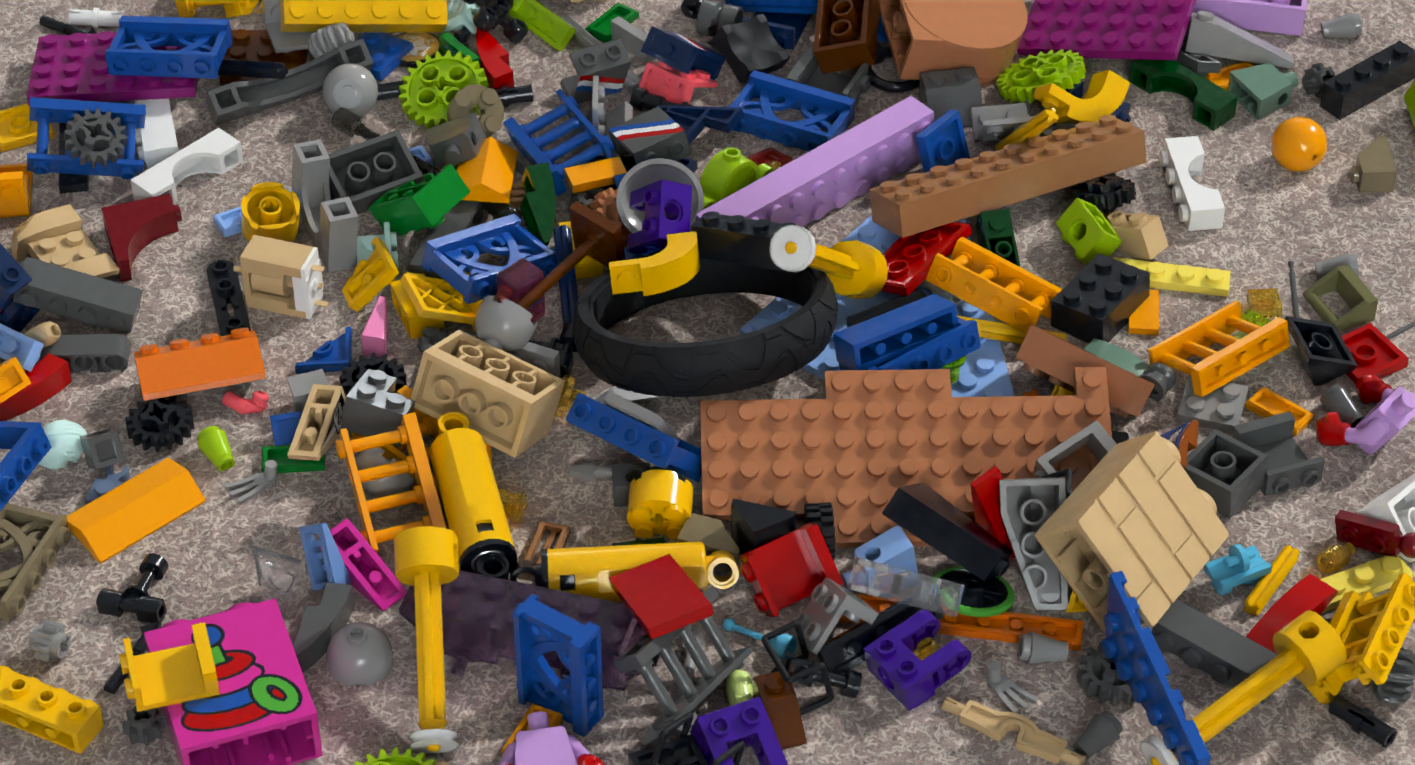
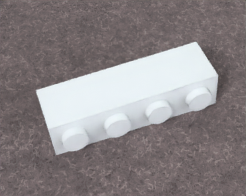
(158, 133)

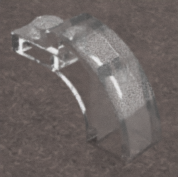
(906, 587)

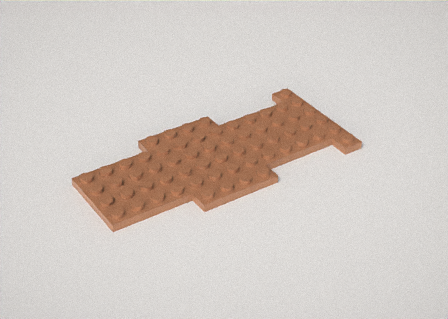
(882, 435)

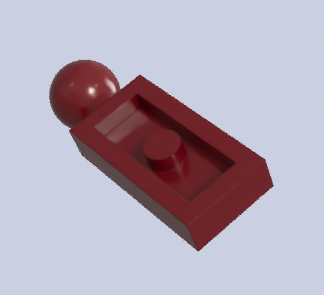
(1373, 534)

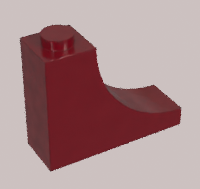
(136, 225)

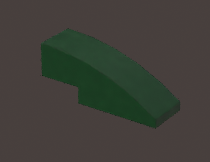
(539, 201)

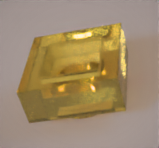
(1265, 302)

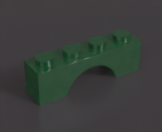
(1211, 103)

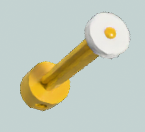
(852, 266)
(427, 560)
(1304, 650)

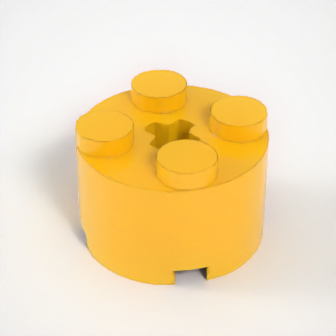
(270, 212)
(659, 504)

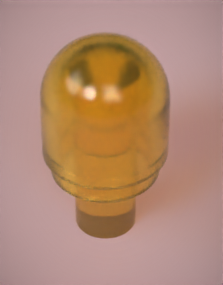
(1334, 557)

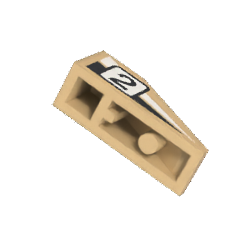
(318, 423)

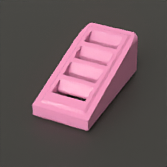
(376, 330)

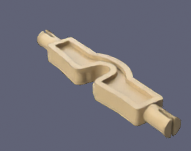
(997, 724)

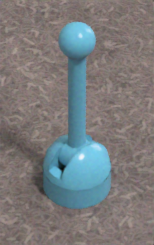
(779, 643)

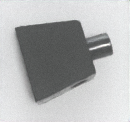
(453, 140)

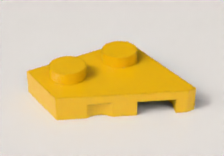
(370, 276)

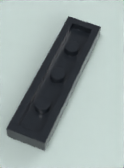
(848, 647)

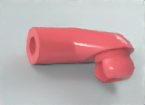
(246, 406)

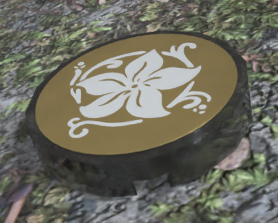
(422, 44)

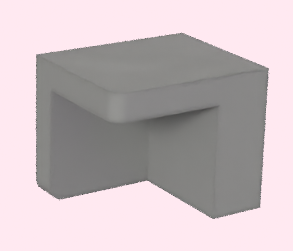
(301, 385)

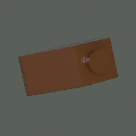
(781, 707)

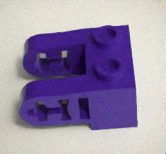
(654, 200)
(902, 672)
(740, 722)

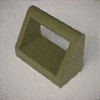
(1351, 289)

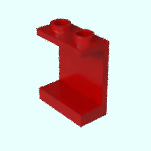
(788, 568)

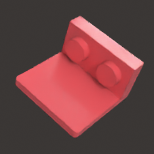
(672, 83)

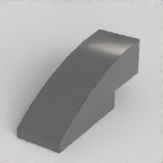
(322, 622)

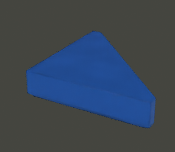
(330, 356)

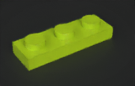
(543, 22)

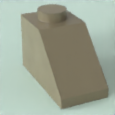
(1375, 168)
(712, 534)

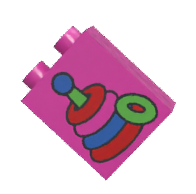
(263, 696)

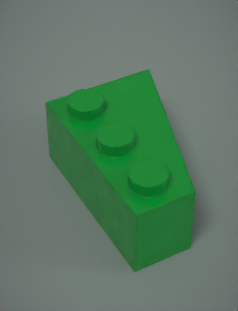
(420, 205)

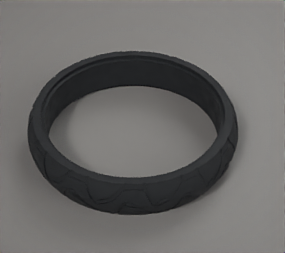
(710, 365)

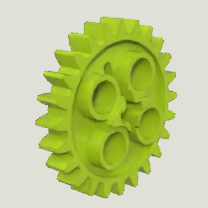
(1056, 68)
(420, 89)

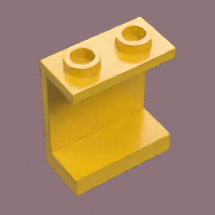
(171, 674)

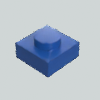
(284, 427)

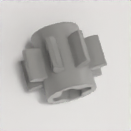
(49, 641)

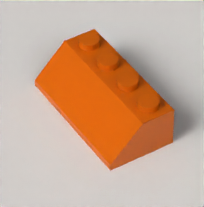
(199, 364)

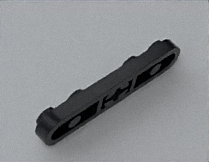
(226, 290)

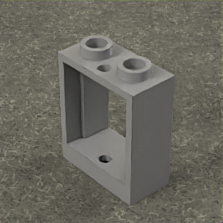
(1093, 436)

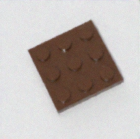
(256, 46)

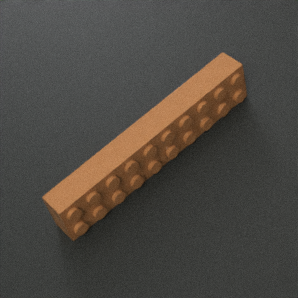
(1007, 175)

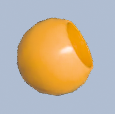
(1299, 144)

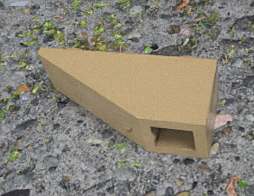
(1141, 234)

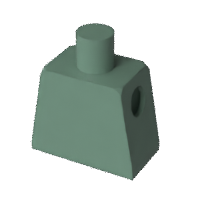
(1262, 88)

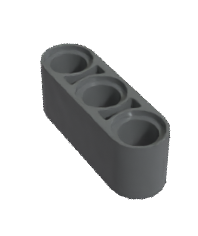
(92, 352)

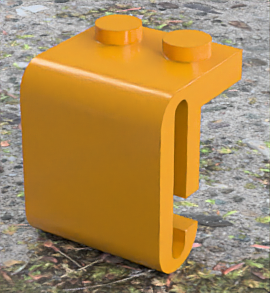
(15, 190)

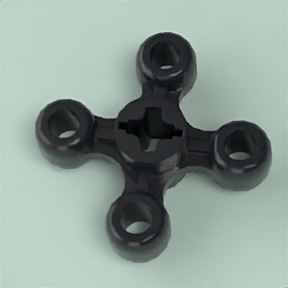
(494, 13)

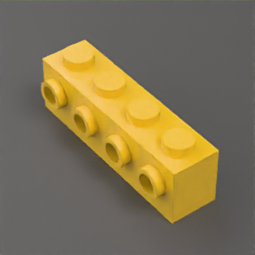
(48, 711)

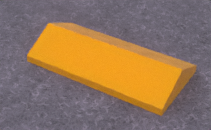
(490, 172)
(135, 509)

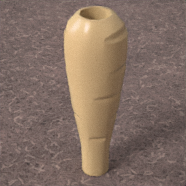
(45, 332)

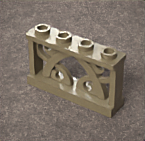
(36, 554)

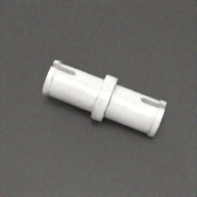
(94, 17)

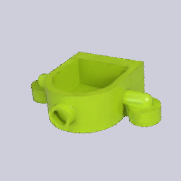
(729, 173)

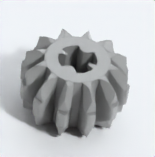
(329, 38)

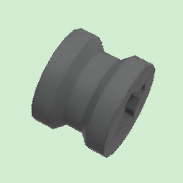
(1162, 377)

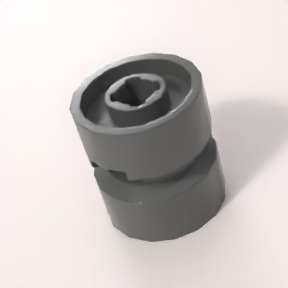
(714, 16)

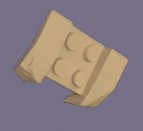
(59, 240)

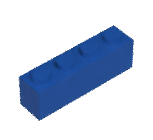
(894, 332)

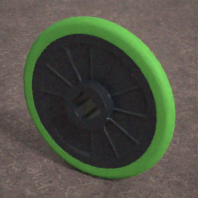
(979, 596)

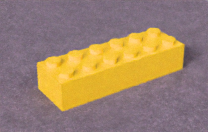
(364, 15)

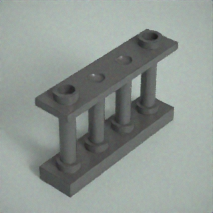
(642, 652)

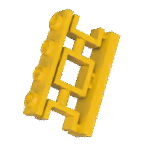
(1383, 623)

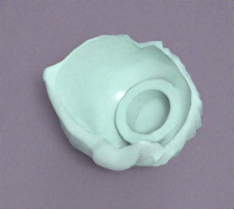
(65, 443)

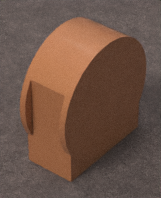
(953, 35)

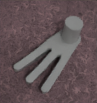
(254, 484)
(1001, 684)

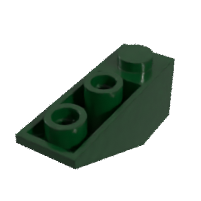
(997, 235)

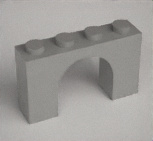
(329, 222)

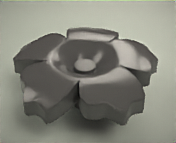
(431, 337)

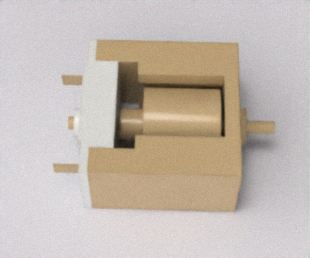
(282, 277)

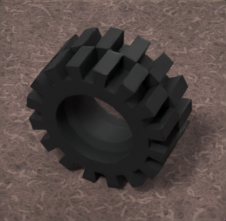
(823, 516)

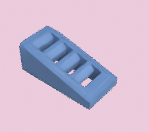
(324, 565)

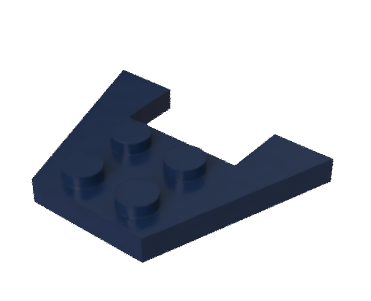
(696, 118)

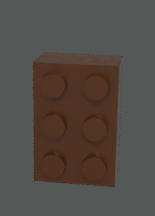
(846, 34)

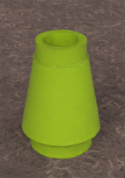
(215, 446)

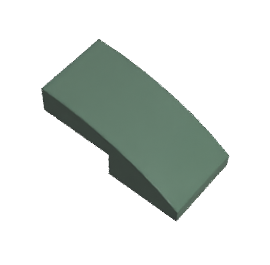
(1117, 356)

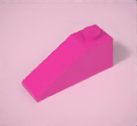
(366, 568)

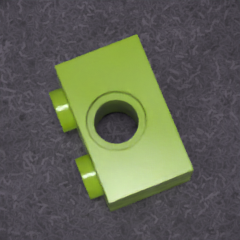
(1087, 231)

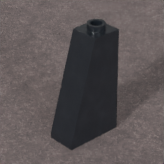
(948, 530)

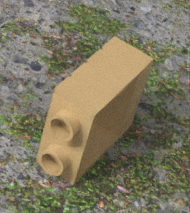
(1136, 518)

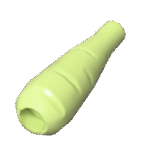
(738, 687)

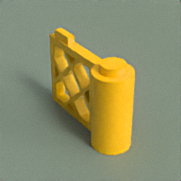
(440, 310)

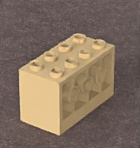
(496, 391)

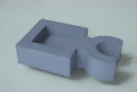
(112, 480)

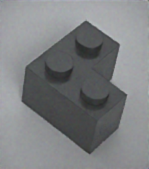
(374, 406)

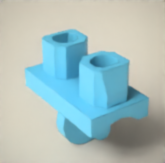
(1238, 567)

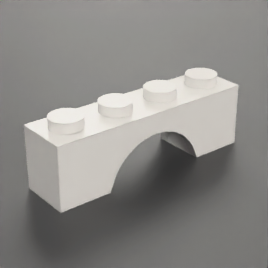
(210, 154)
(1198, 205)

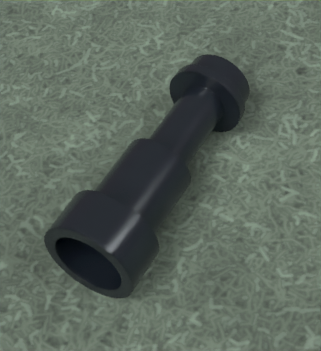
(642, 99)

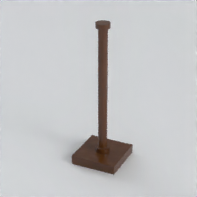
(593, 237)

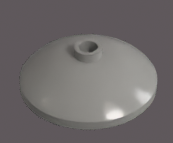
(650, 172)

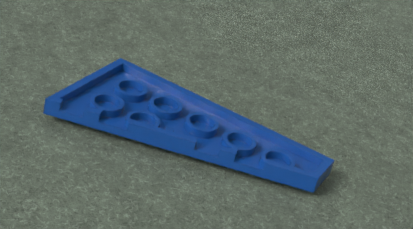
(1145, 671)

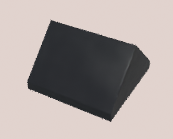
(1320, 349)
(758, 524)

